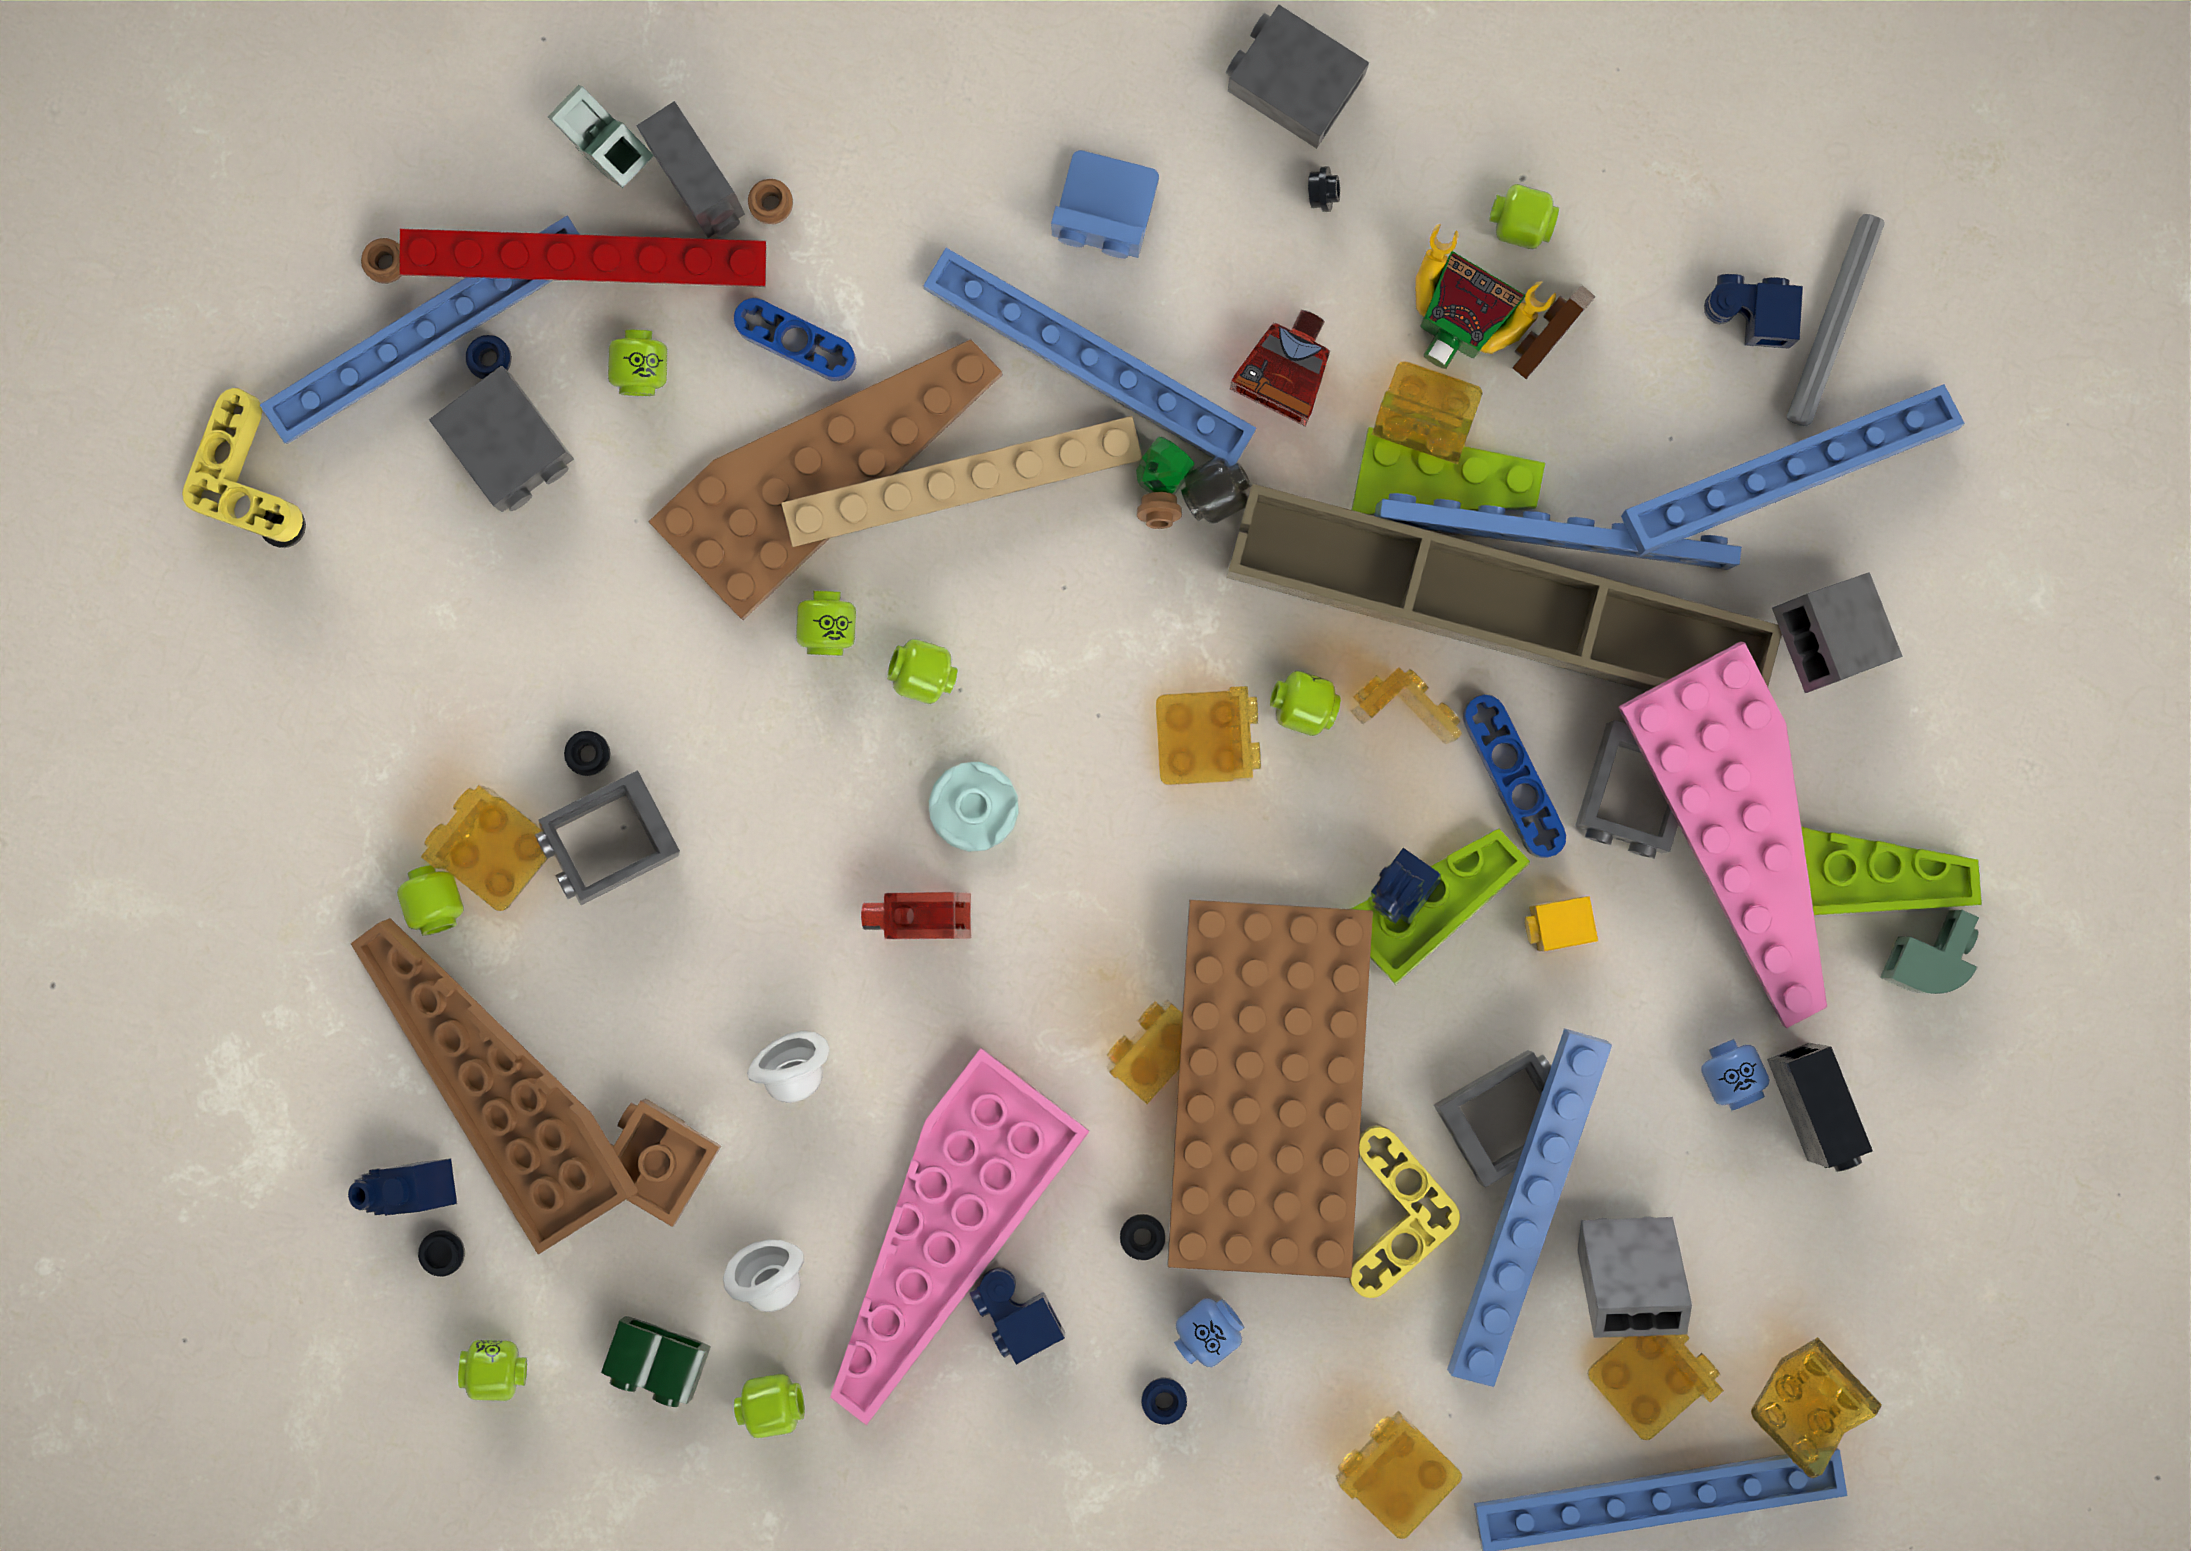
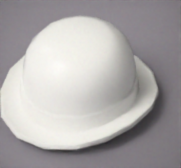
(791, 1066)
(765, 1274)

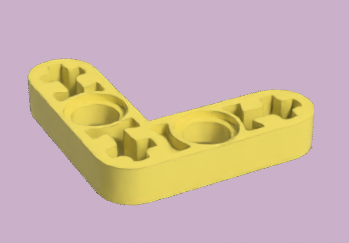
(223, 477)
(1412, 1223)

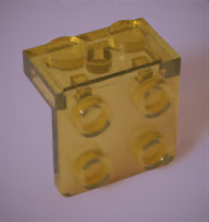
(1427, 411)
(1411, 691)
(1207, 737)
(487, 847)
(1151, 1054)
(1653, 1380)
(1812, 1405)
(1398, 1475)

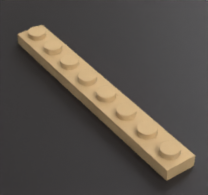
(961, 481)

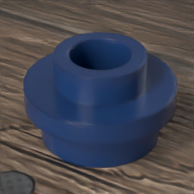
(483, 345)
(1164, 1415)

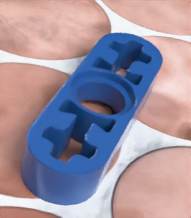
(770, 315)

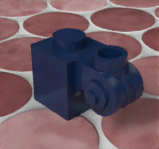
(1769, 308)
(1404, 887)
(405, 1188)
(1021, 1327)

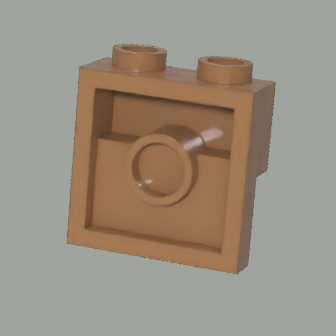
(662, 1159)

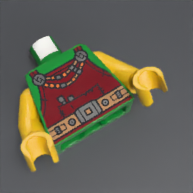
(1469, 306)

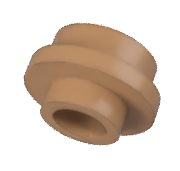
(767, 188)
(372, 255)
(1159, 510)

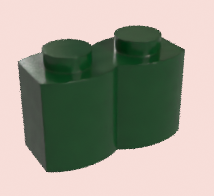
(655, 1361)

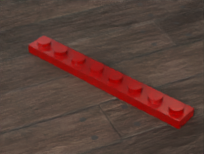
(582, 258)

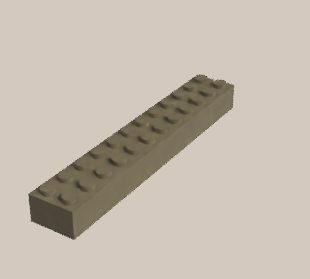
(1483, 593)

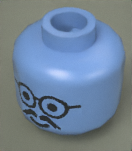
(1735, 1075)
(1208, 1332)

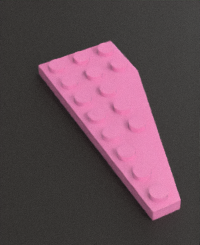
(1732, 789)
(967, 1189)

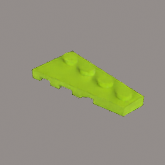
(1475, 481)
(1881, 876)
(1467, 883)

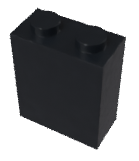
(1820, 1106)

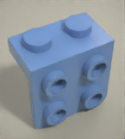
(1105, 204)

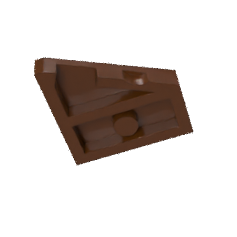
(1560, 318)

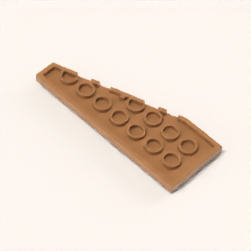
(732, 512)
(517, 1116)

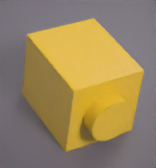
(1561, 924)

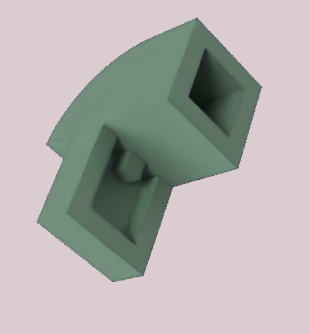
(600, 137)
(1935, 967)

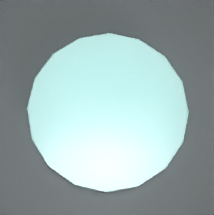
(973, 806)

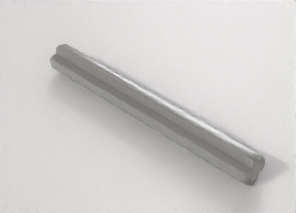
(1835, 320)

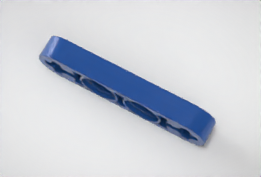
(1521, 773)

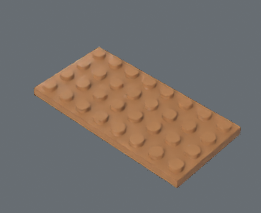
(1270, 1088)

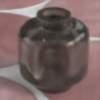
(1216, 490)

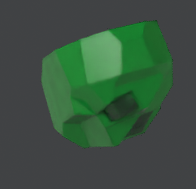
(1163, 467)

